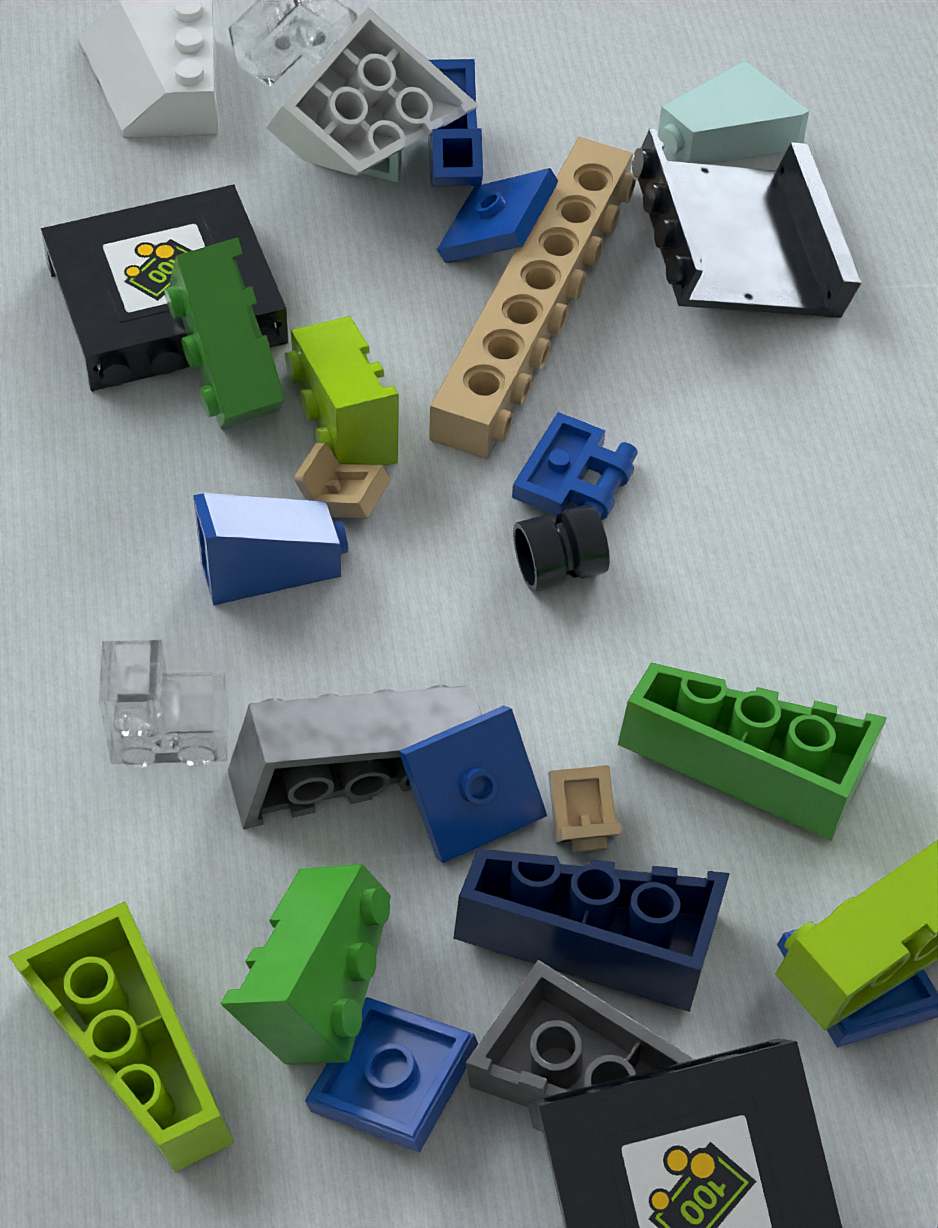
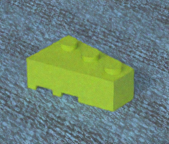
(344, 392)

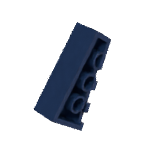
(594, 920)

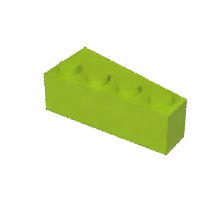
(866, 943)
(121, 1019)

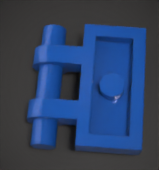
(561, 461)

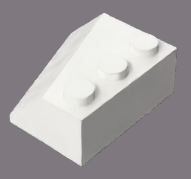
(156, 66)
(367, 100)

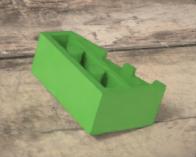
(223, 334)
(315, 967)

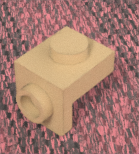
(346, 488)
(583, 807)

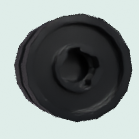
(569, 545)

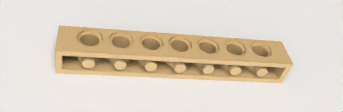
(532, 301)

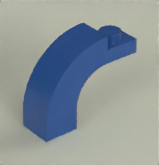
(457, 147)

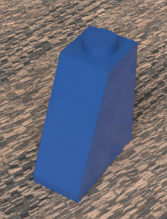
(265, 544)

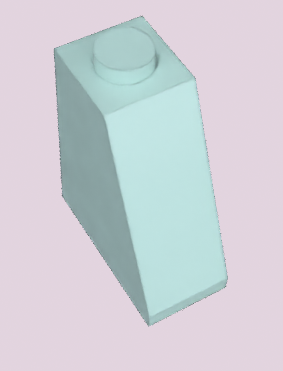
(731, 118)

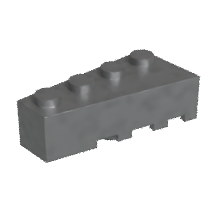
(335, 746)
(561, 1040)

